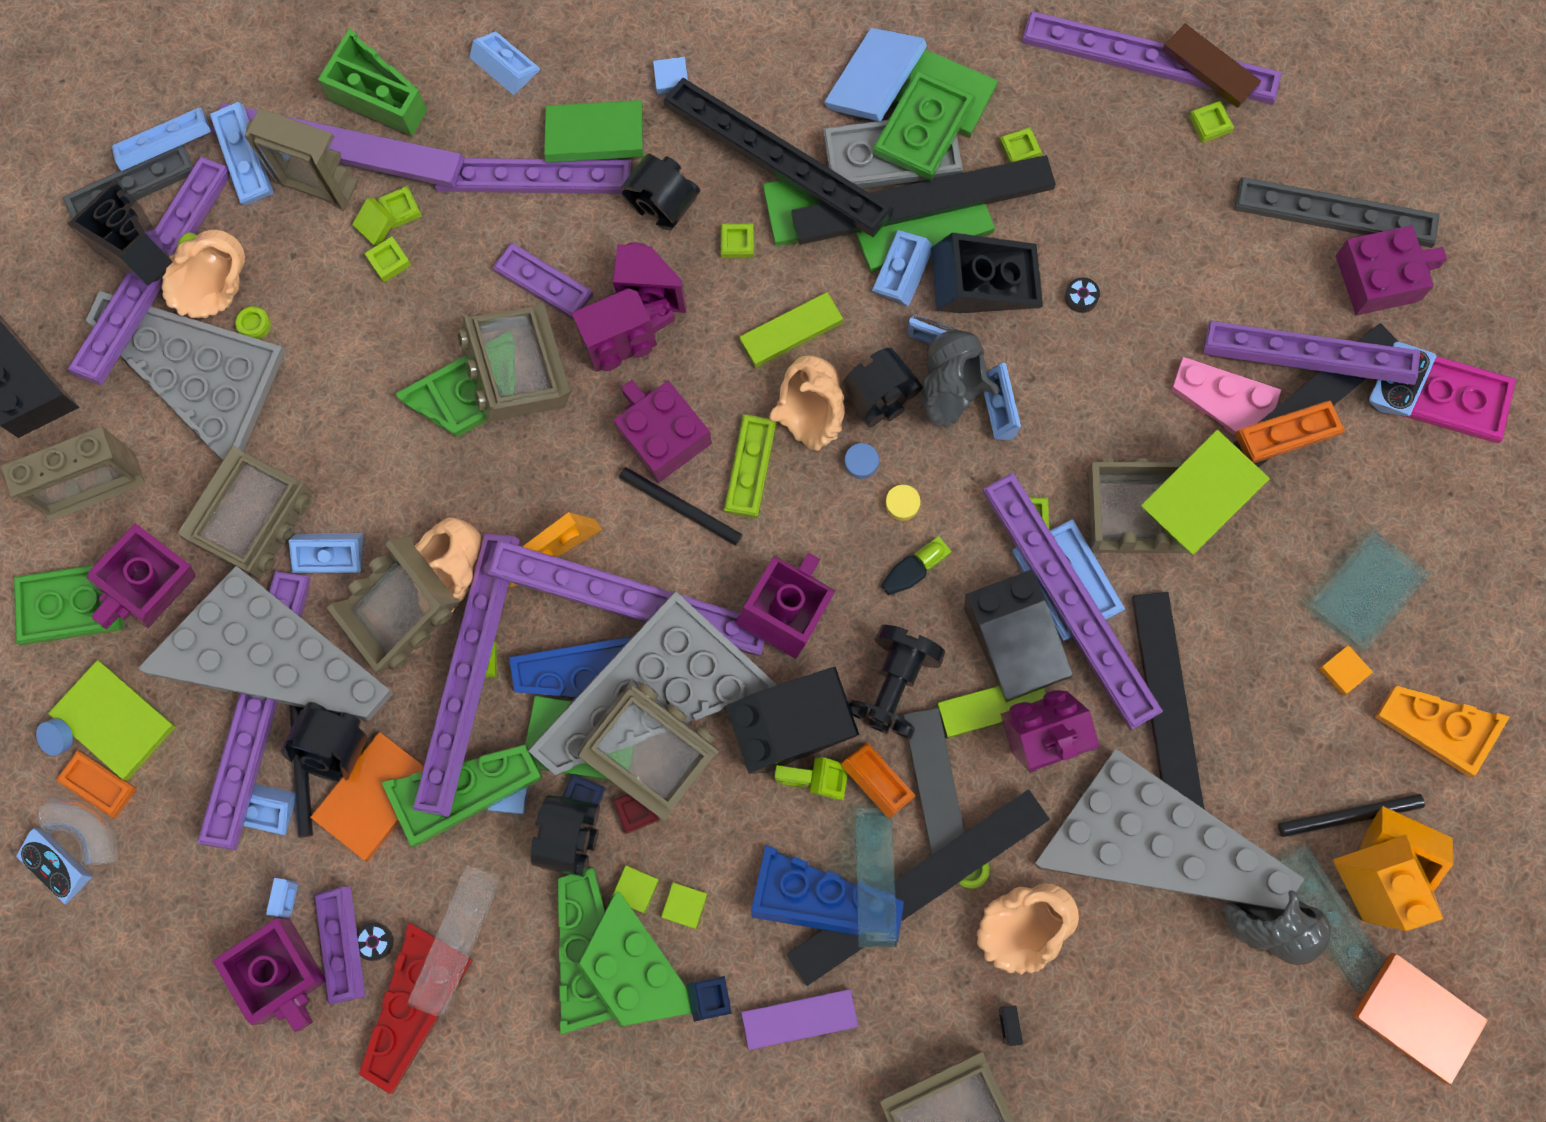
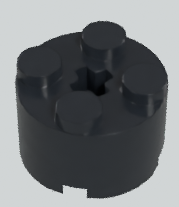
(660, 190)
(880, 387)
(325, 742)
(565, 835)

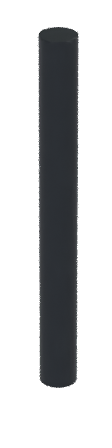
(680, 506)
(302, 789)
(1349, 815)

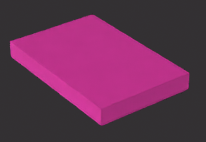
(1465, 400)

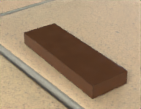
(1211, 65)

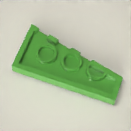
(479, 787)
(579, 912)

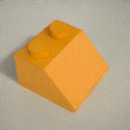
(1430, 846)
(1389, 885)

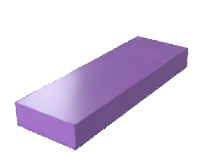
(542, 280)
(339, 945)
(799, 1019)

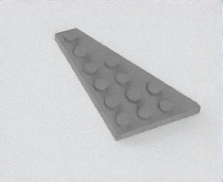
(202, 372)
(260, 648)
(674, 655)
(1153, 836)

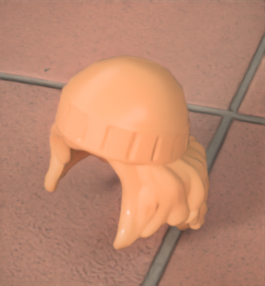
(204, 274)
(811, 402)
(452, 553)
(1027, 927)

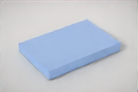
(875, 74)
(1088, 570)

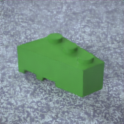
(371, 87)

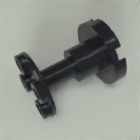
(901, 669)

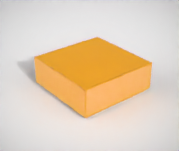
(1345, 670)

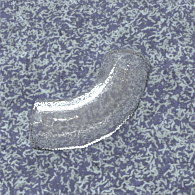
(86, 824)

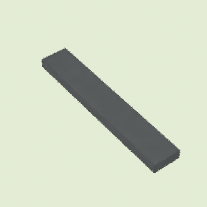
(1332, 210)

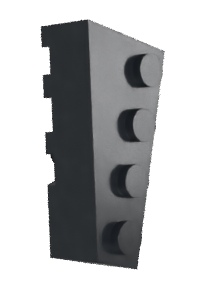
(122, 234)
(27, 390)

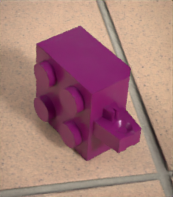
(1387, 269)
(620, 327)
(661, 429)
(138, 579)
(786, 605)
(1049, 730)
(271, 975)

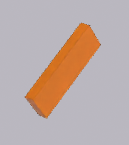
(1290, 432)

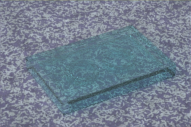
(1367, 591)

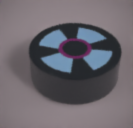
(1082, 295)
(374, 941)

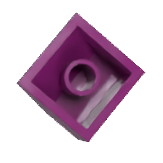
(648, 274)

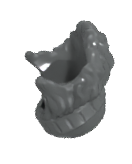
(954, 376)
(1293, 934)

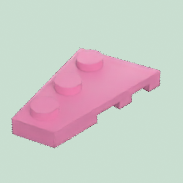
(1224, 395)

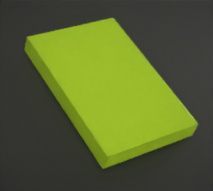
(1204, 492)
(112, 720)

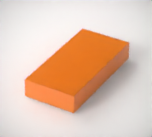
(878, 780)
(96, 784)

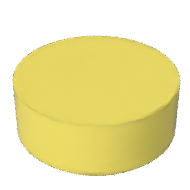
(902, 502)

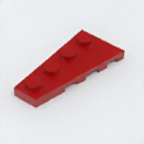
(400, 1027)

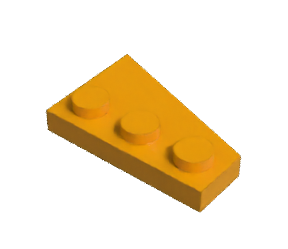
(563, 535)
(1447, 730)

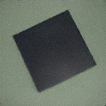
(1010, 1025)

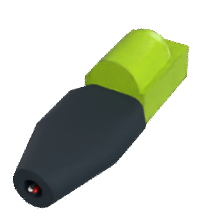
(914, 568)

